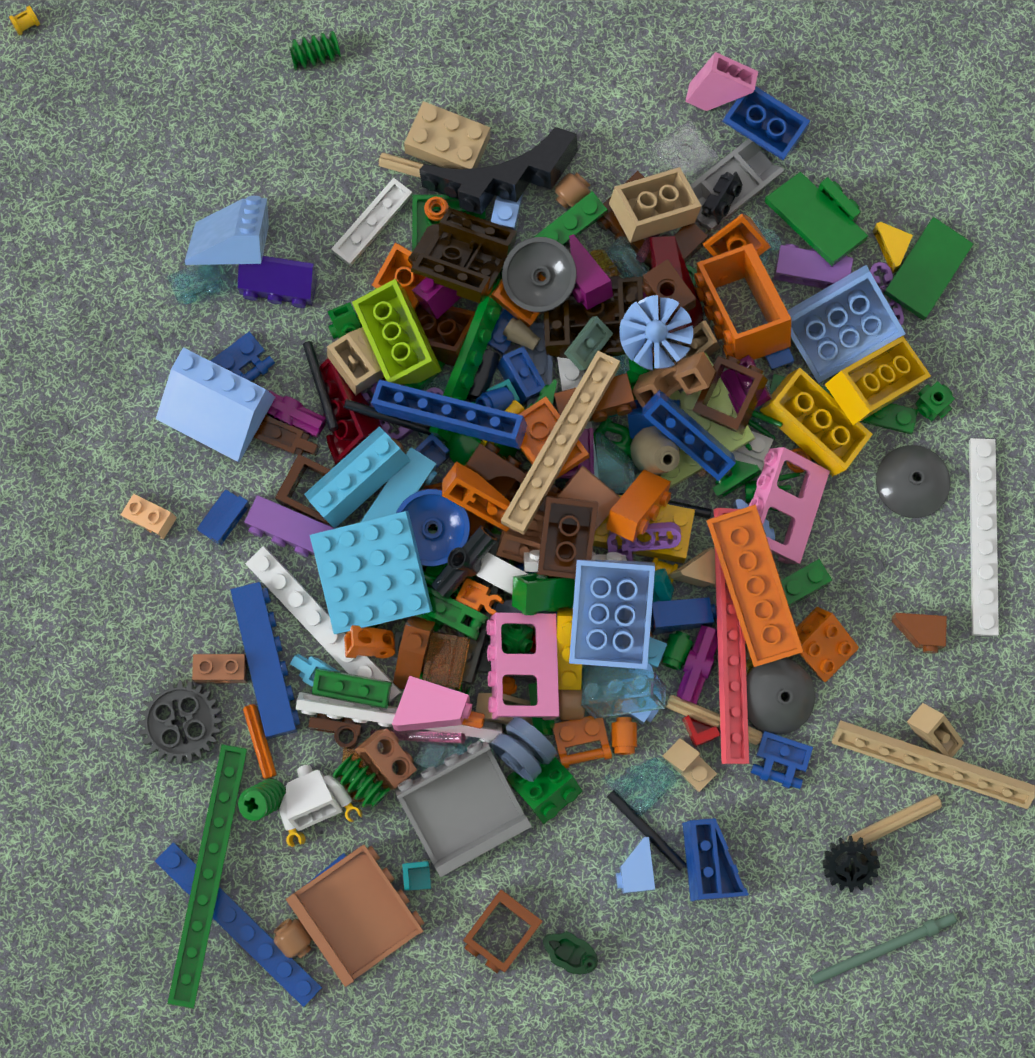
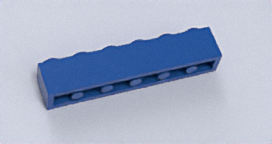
(449, 414)
(264, 660)

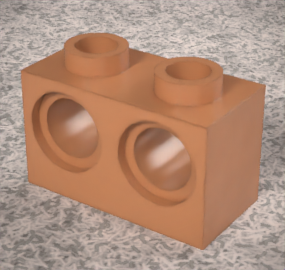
(383, 763)

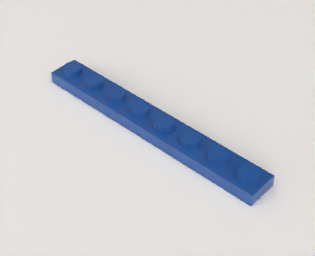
(244, 930)

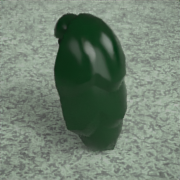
(570, 953)

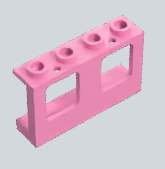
(800, 508)
(541, 664)

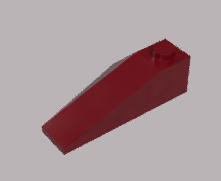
(667, 248)
(352, 425)

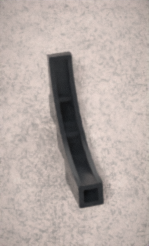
(509, 179)

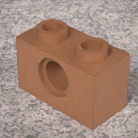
(219, 668)

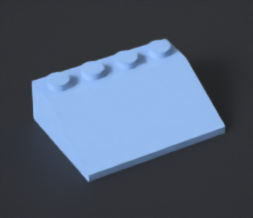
(231, 234)
(843, 324)
(213, 404)
(612, 613)

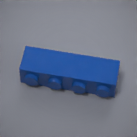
(689, 435)

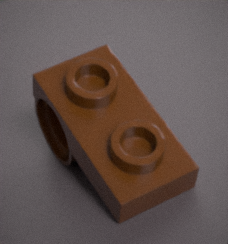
(326, 724)

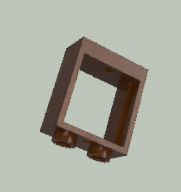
(740, 422)
(291, 482)

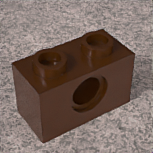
(666, 277)

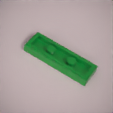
(351, 688)

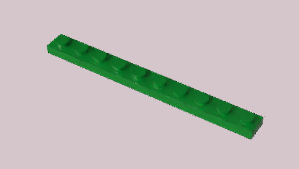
(207, 877)

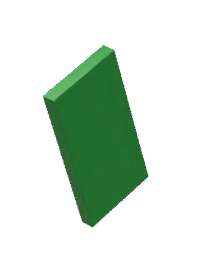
(816, 218)
(928, 268)

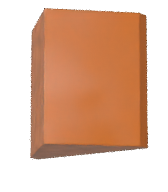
(735, 235)
(398, 267)

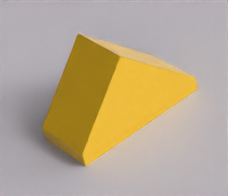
(892, 243)

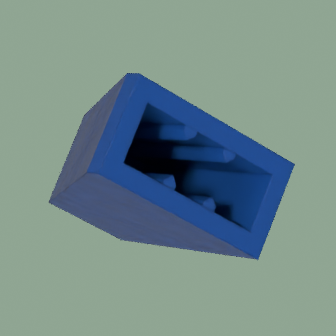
(681, 615)

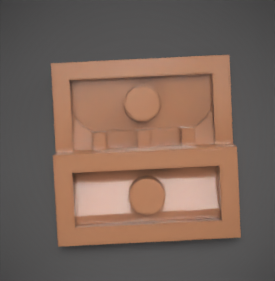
(587, 486)
(514, 544)

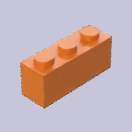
(639, 505)

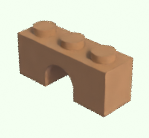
(690, 373)

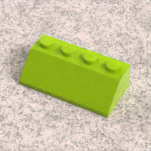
(396, 335)

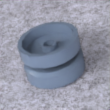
(523, 748)

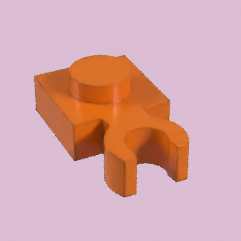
(477, 596)

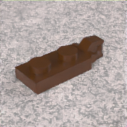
(285, 437)

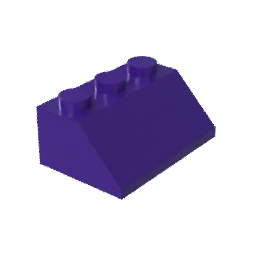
(278, 281)

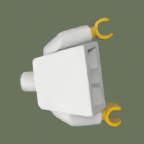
(312, 800)

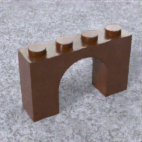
(689, 237)
(491, 464)

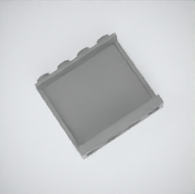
(462, 808)

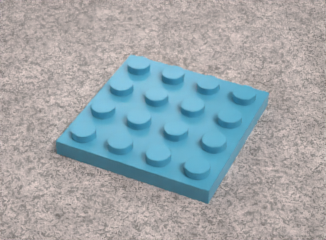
(371, 572)

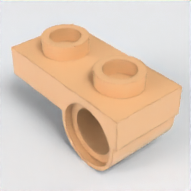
(149, 516)

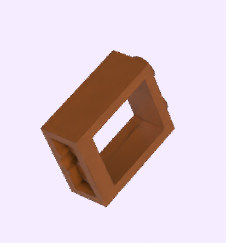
(519, 910)

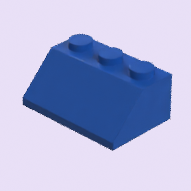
(767, 122)

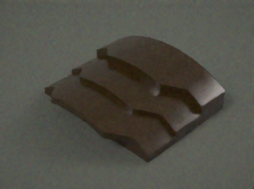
(463, 254)
(569, 319)

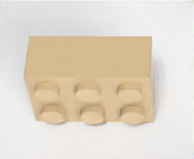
(446, 138)
(655, 204)

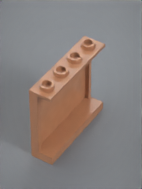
(355, 914)

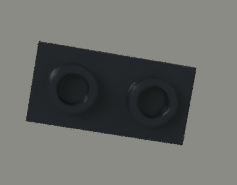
(728, 188)

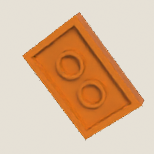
(541, 420)

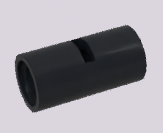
(484, 374)

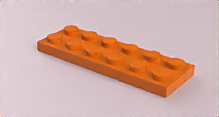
(755, 585)

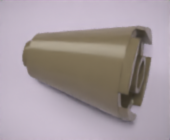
(654, 451)

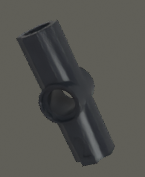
(464, 561)

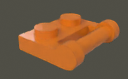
(580, 732)

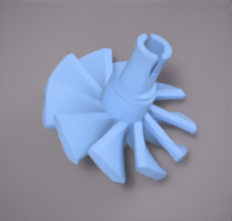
(638, 328)

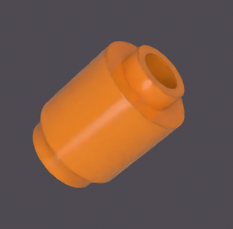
(624, 736)

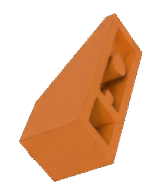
(475, 494)

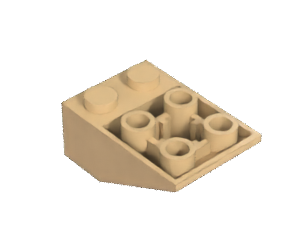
(355, 360)

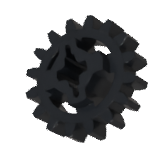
(839, 859)

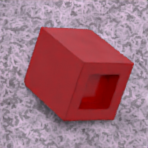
(700, 732)

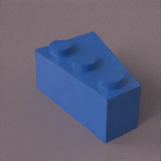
(709, 862)

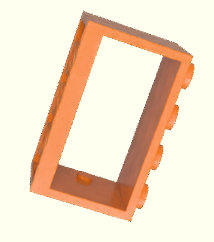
(730, 267)

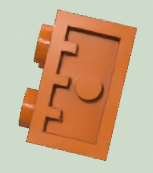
(825, 643)

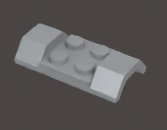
(754, 172)

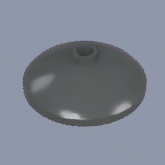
(525, 265)
(903, 493)
(764, 699)

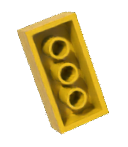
(877, 380)
(816, 422)
(679, 515)

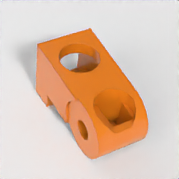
(369, 642)

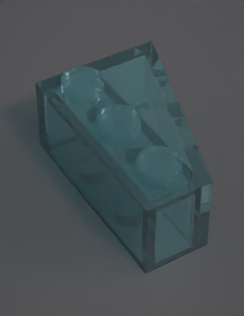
(621, 691)

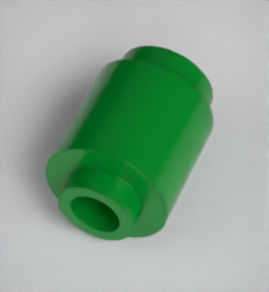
(677, 650)

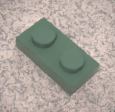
(588, 342)

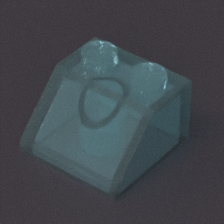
(613, 465)

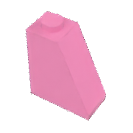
(720, 82)
(430, 706)

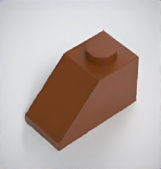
(923, 630)

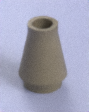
(521, 334)

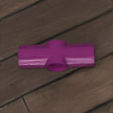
(295, 414)
(698, 665)

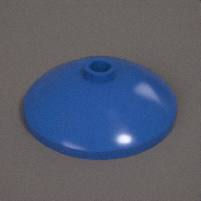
(452, 520)

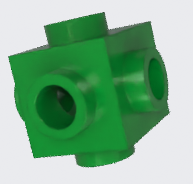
(343, 320)
(929, 407)
(516, 638)

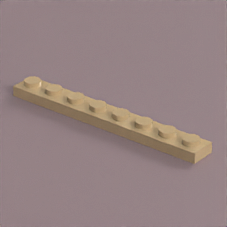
(560, 442)
(934, 764)

